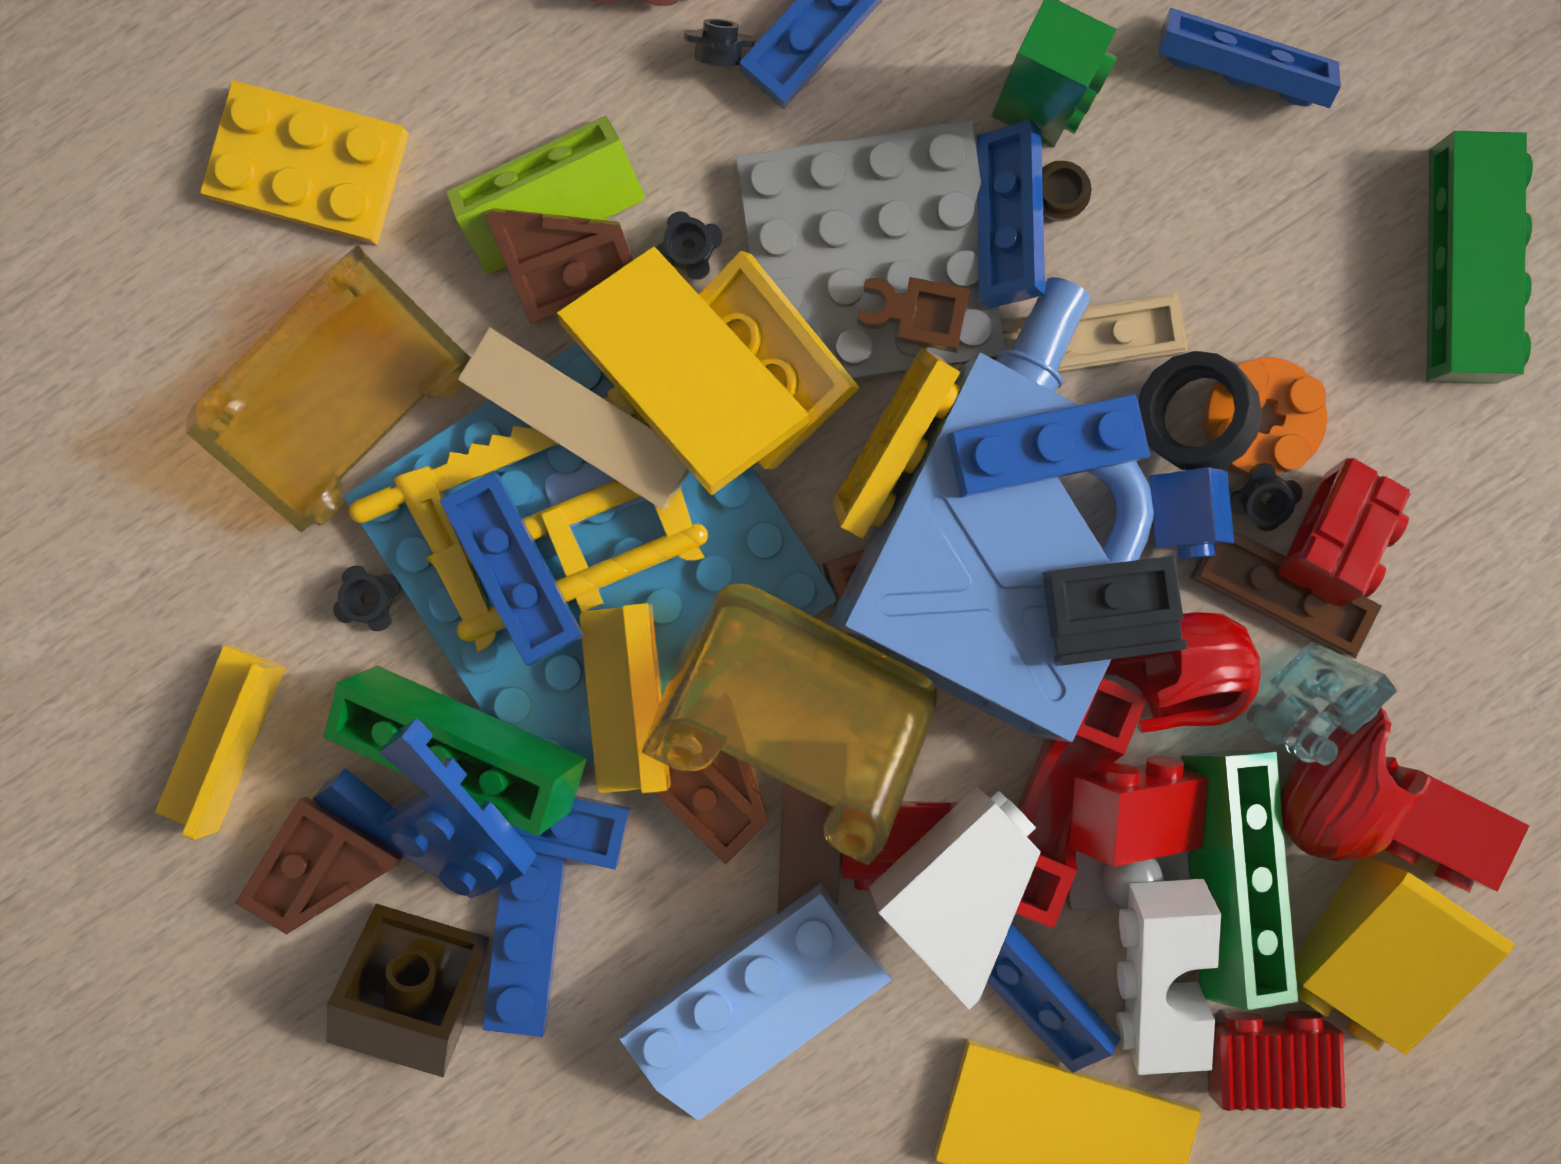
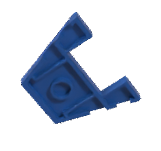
(437, 828)

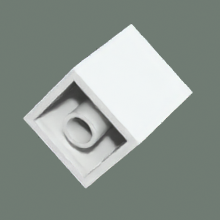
(961, 890)

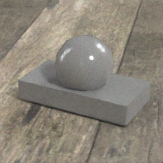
(1108, 886)

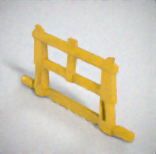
(479, 623)

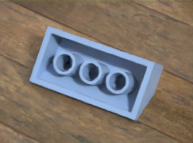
(754, 1004)

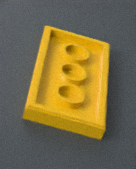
(683, 370)
(1042, 1113)

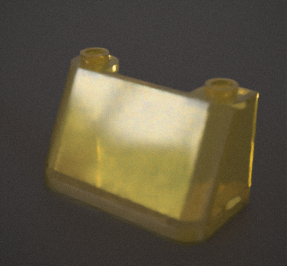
(325, 388)
(798, 708)

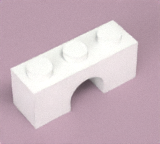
(1167, 933)

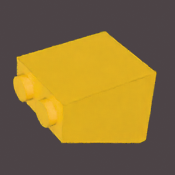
(1393, 956)

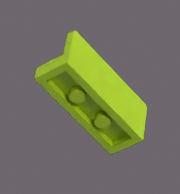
(571, 176)

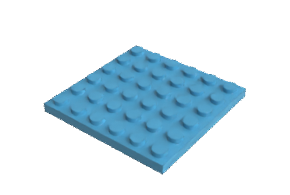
(549, 699)

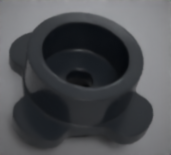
(719, 42)
(705, 239)
(1277, 509)
(350, 604)

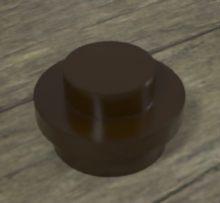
(1064, 190)

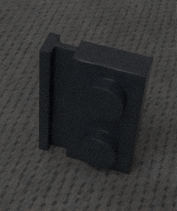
(1114, 610)

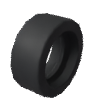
(1177, 373)

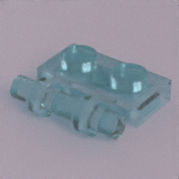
(1333, 694)

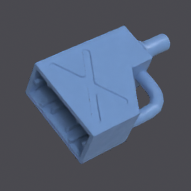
(961, 579)

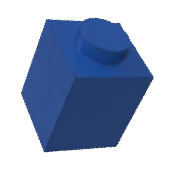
(1192, 511)

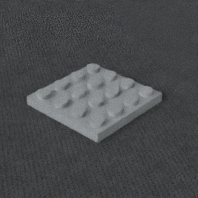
(868, 210)

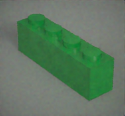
(1478, 257)
(515, 770)
(1247, 878)

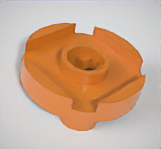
(1295, 400)

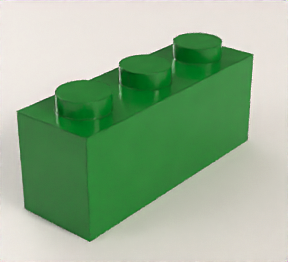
(1056, 71)

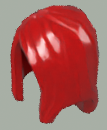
(1200, 684)
(1353, 802)

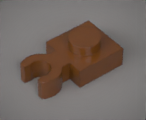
(928, 313)

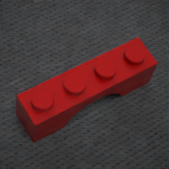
(1050, 791)

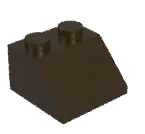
(406, 990)

